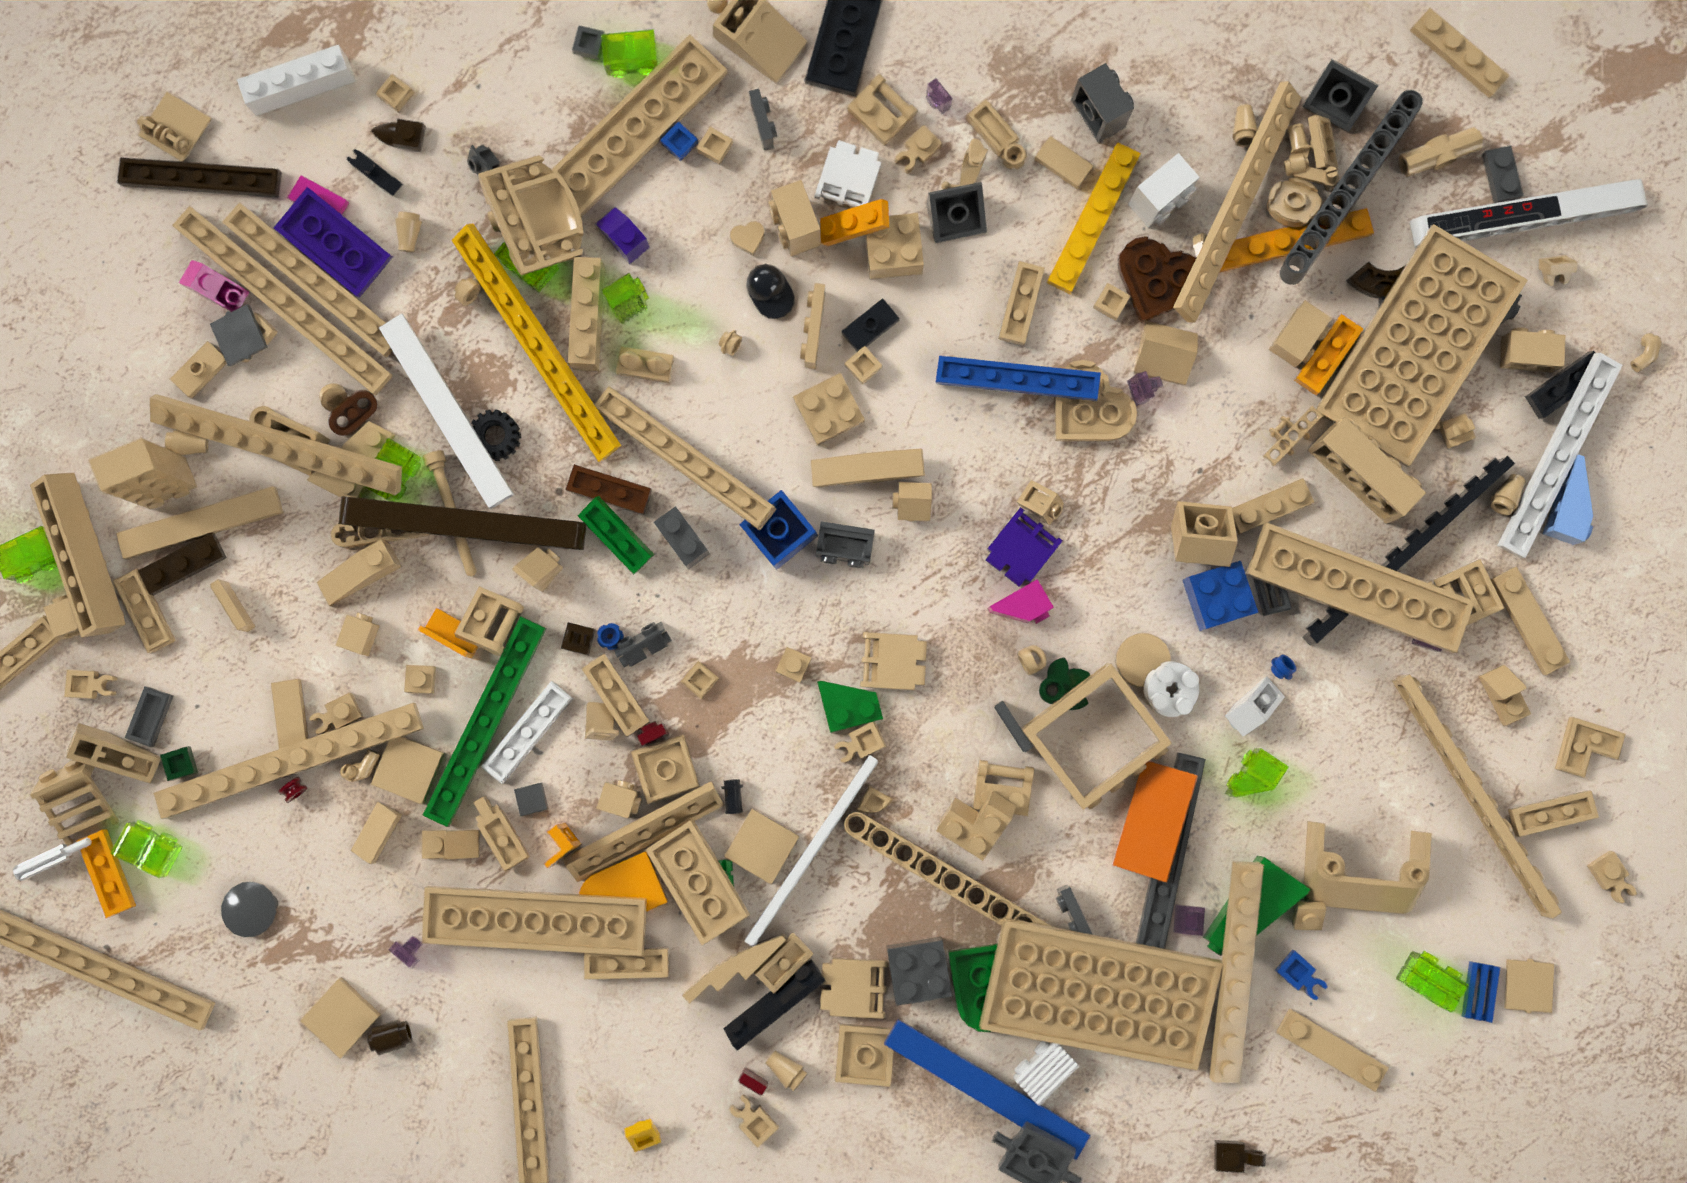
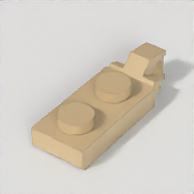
(500, 834)

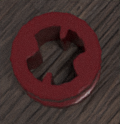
(292, 789)

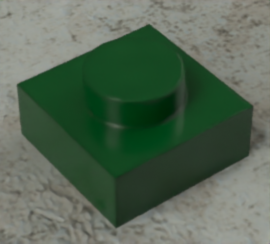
(179, 763)

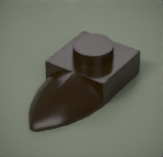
(401, 134)

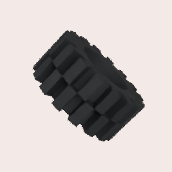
(511, 430)

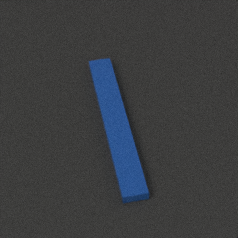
(981, 1084)

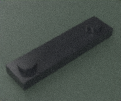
(774, 1005)

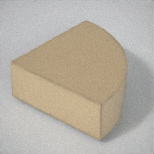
(873, 801)

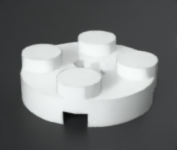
(1185, 696)

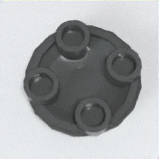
(248, 909)

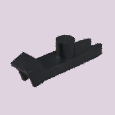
(375, 173)

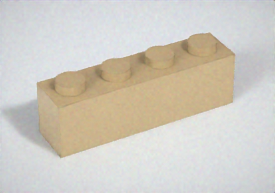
(586, 314)

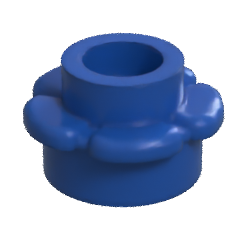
(603, 633)
(1283, 667)

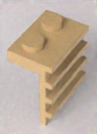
(64, 785)

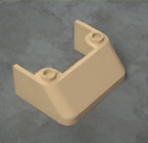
(1328, 884)

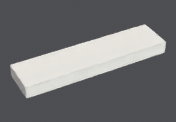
(527, 732)

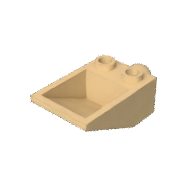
(761, 38)

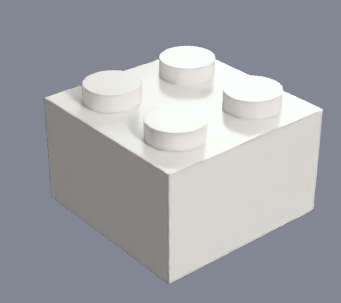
(1164, 191)

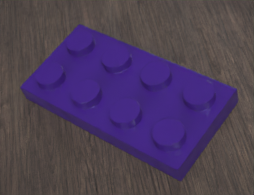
(333, 242)

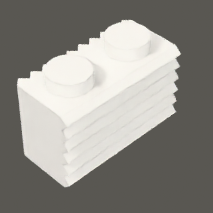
(1044, 1071)

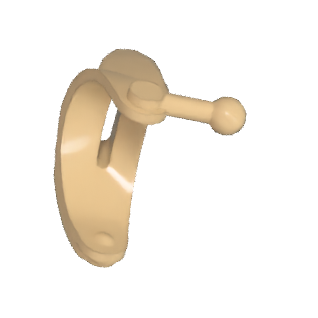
(971, 164)

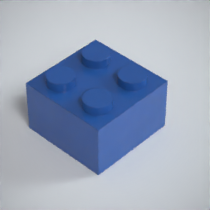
(783, 533)
(1220, 596)

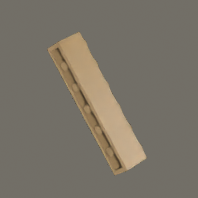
(77, 554)

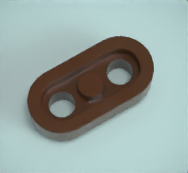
(355, 414)

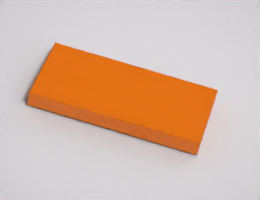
(1155, 821)

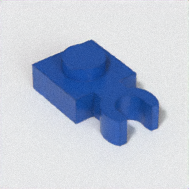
(1299, 973)

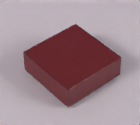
(753, 1081)

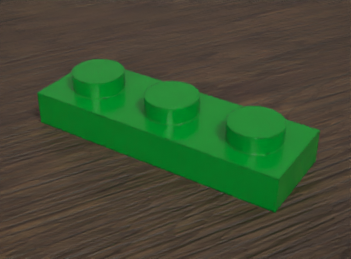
(616, 535)

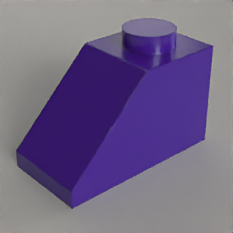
(623, 235)

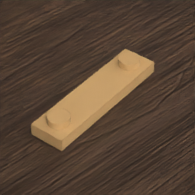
(1530, 621)
(1332, 1050)

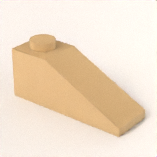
(359, 572)
(111, 753)

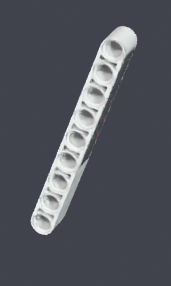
(1535, 212)

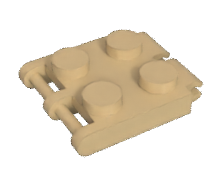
(894, 661)
(853, 987)

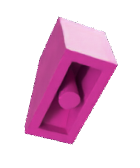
(1024, 604)

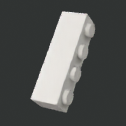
(296, 80)

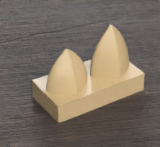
(645, 364)

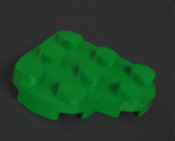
(970, 978)

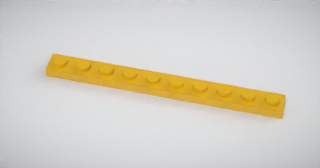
(535, 342)

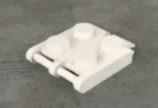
(848, 175)

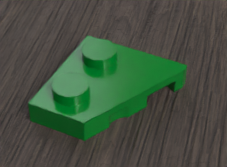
(848, 706)

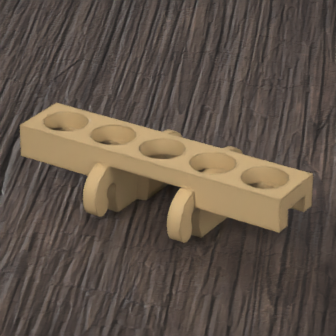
(1280, 445)

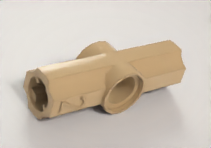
(1440, 151)

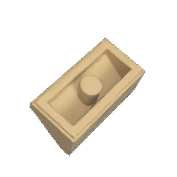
(376, 833)

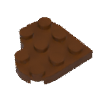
(1153, 276)

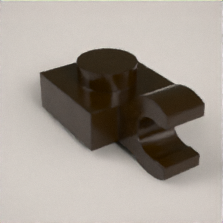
(1232, 1156)

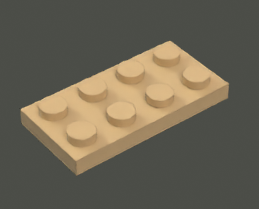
(697, 882)

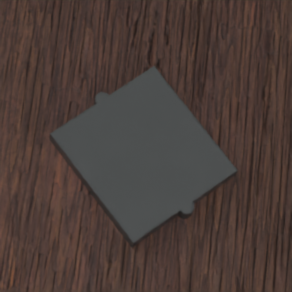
(238, 335)

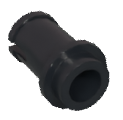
(733, 799)

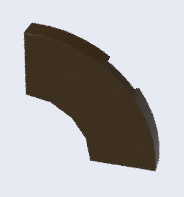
(1374, 281)

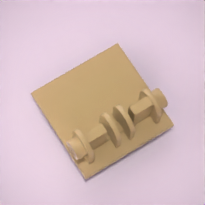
(173, 126)

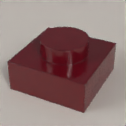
(652, 733)

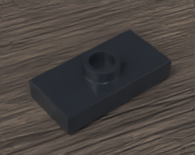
(870, 325)

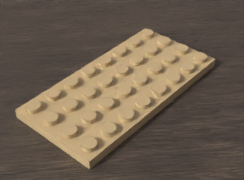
(1422, 344)
(1100, 994)

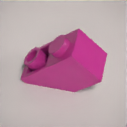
(213, 286)

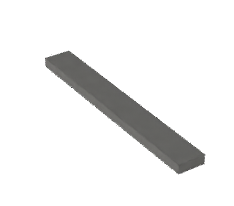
(1162, 895)

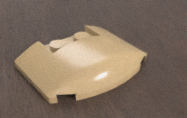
(534, 213)

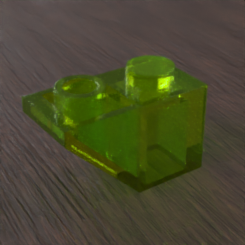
(1259, 774)

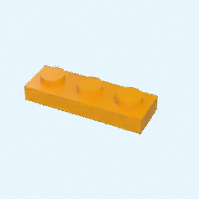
(854, 222)
(1328, 354)
(107, 874)

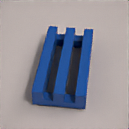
(1481, 990)

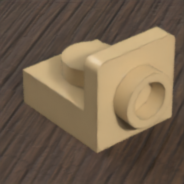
(1041, 502)

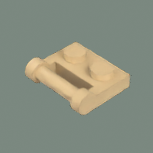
(875, 115)
(1475, 586)
(481, 616)
(1015, 795)

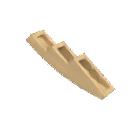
(867, 467)
(743, 962)

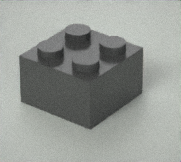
(1102, 102)
(918, 971)

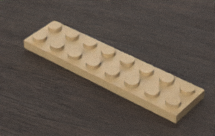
(639, 122)
(1360, 588)
(534, 920)

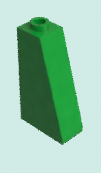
(1277, 896)

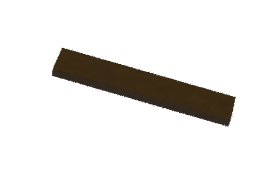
(199, 177)

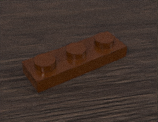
(610, 489)

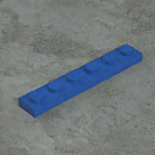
(1018, 378)

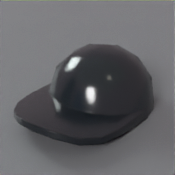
(770, 291)

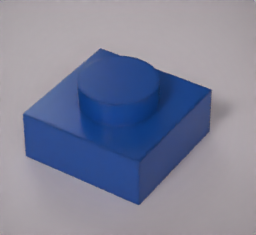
(679, 141)

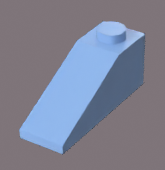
(1572, 508)

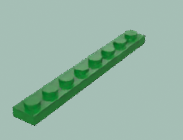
(484, 722)

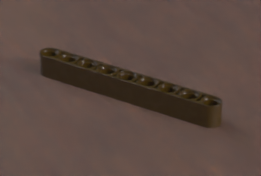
(462, 523)

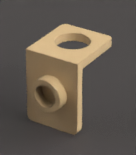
(599, 722)

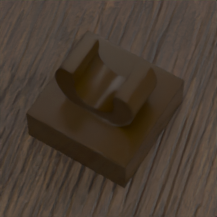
(578, 638)

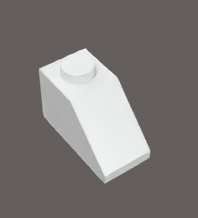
(1255, 707)

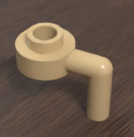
(467, 291)

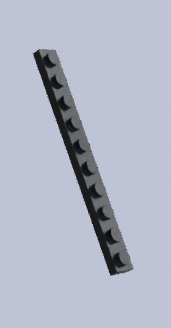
(1418, 539)

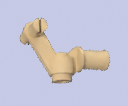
(1298, 164)

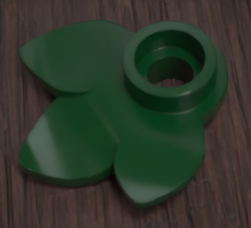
(1064, 680)

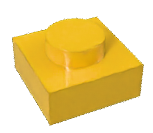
(642, 1135)

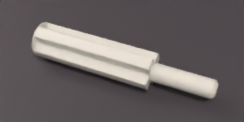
(48, 859)

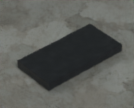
(842, 45)

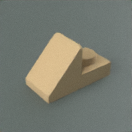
(1505, 694)
(450, 844)

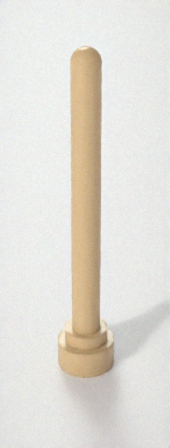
(436, 462)

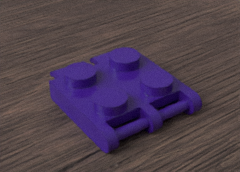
(1021, 549)

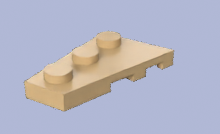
(365, 442)

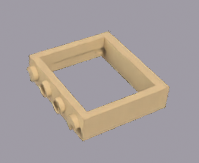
(1070, 699)

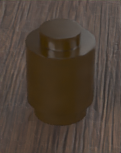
(389, 1037)

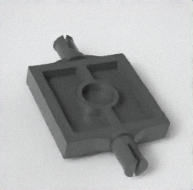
(1036, 1156)

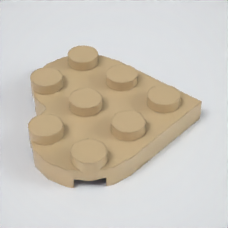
(1098, 420)

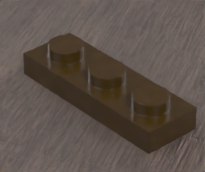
(182, 564)

